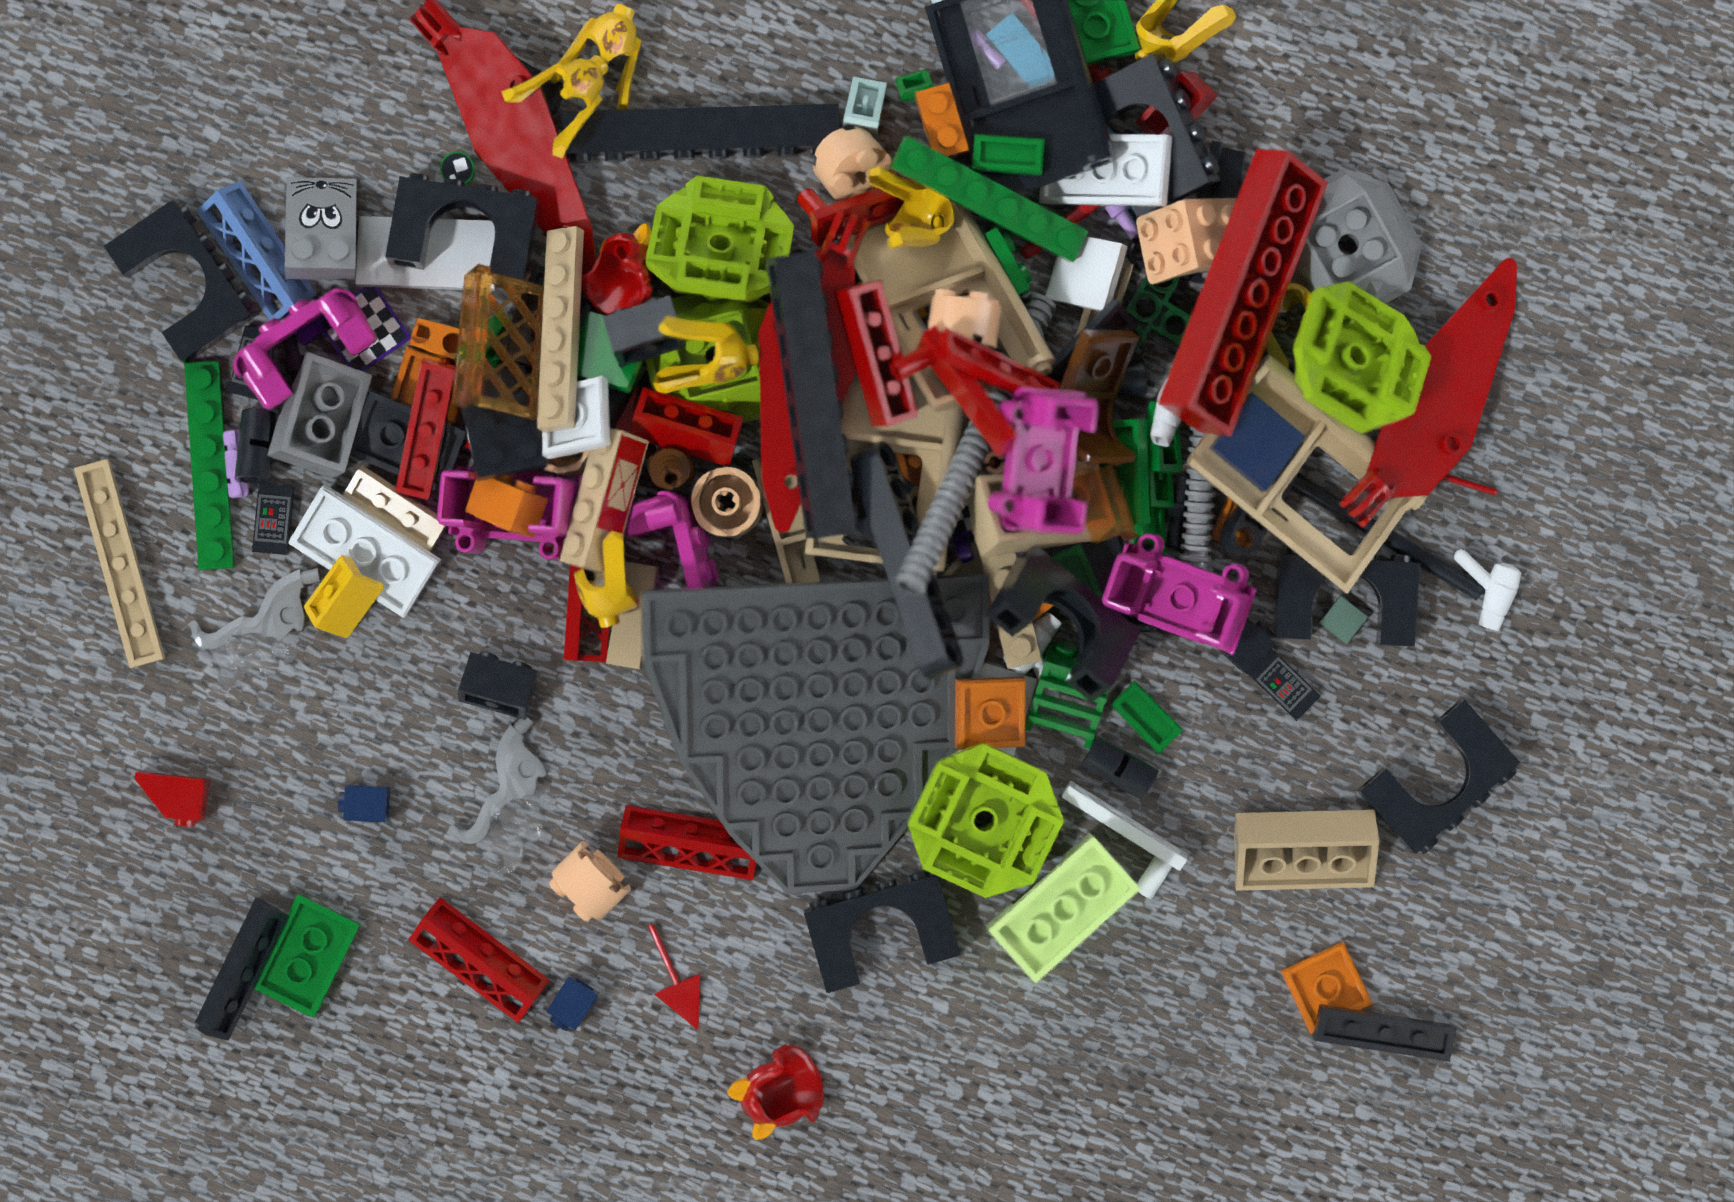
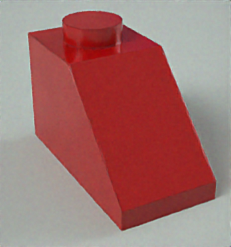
(1200, 95)
(176, 796)

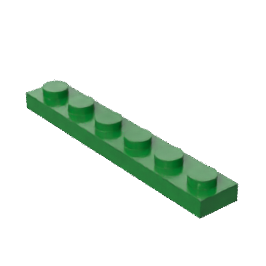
(988, 199)
(208, 465)

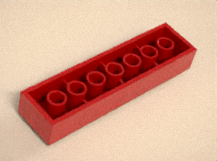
(1243, 292)

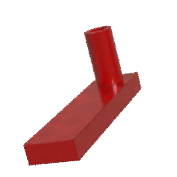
(871, 205)
(990, 365)
(962, 387)
(426, 428)

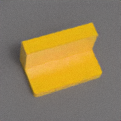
(342, 598)

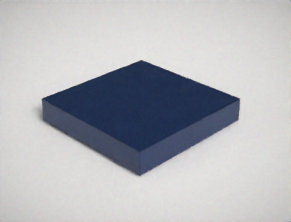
(1258, 443)

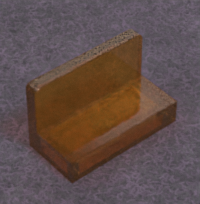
(1106, 505)

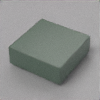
(1343, 620)

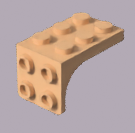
(1182, 237)

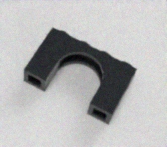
(1154, 83)
(424, 201)
(222, 306)
(1392, 581)
(1102, 631)
(1485, 762)
(832, 923)

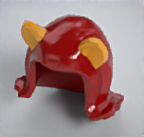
(620, 273)
(780, 1091)

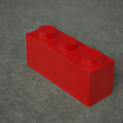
(686, 426)

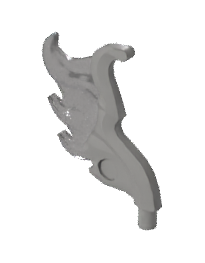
(259, 639)
(517, 802)

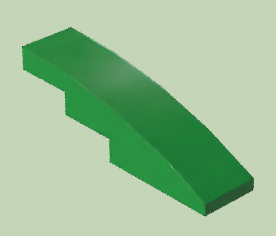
(1161, 465)

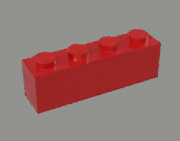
(873, 349)

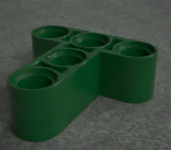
(1162, 311)

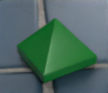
(912, 83)

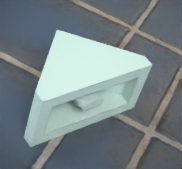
(864, 105)

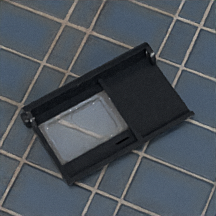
(1025, 80)

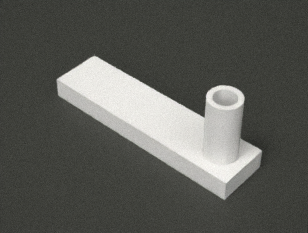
(1165, 853)

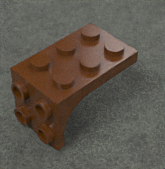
(1098, 370)

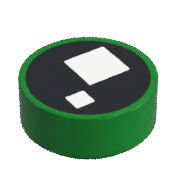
(458, 166)

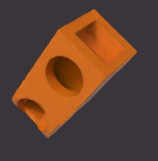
(435, 338)

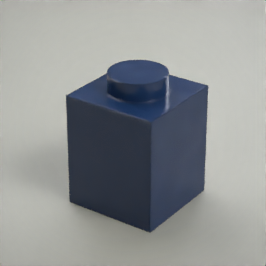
(365, 803)
(572, 1003)

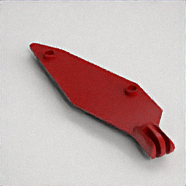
(506, 136)
(776, 439)
(1424, 447)

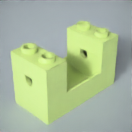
(1063, 908)

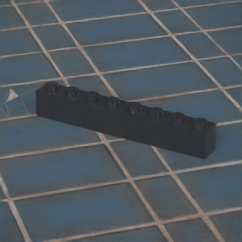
(701, 131)
(811, 395)

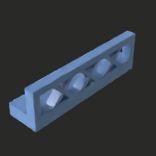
(259, 247)

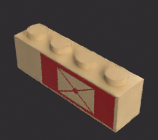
(603, 499)

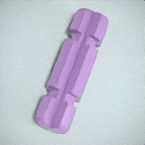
(236, 488)

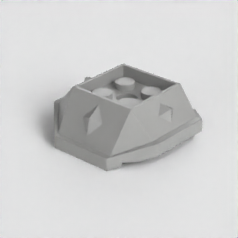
(1382, 235)

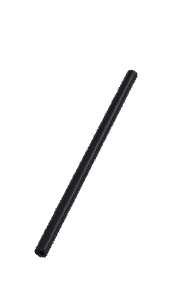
(1394, 541)

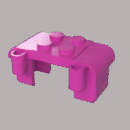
(259, 369)
(1043, 461)
(675, 511)
(553, 527)
(1179, 595)

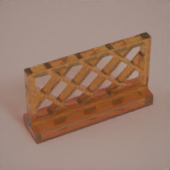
(473, 336)

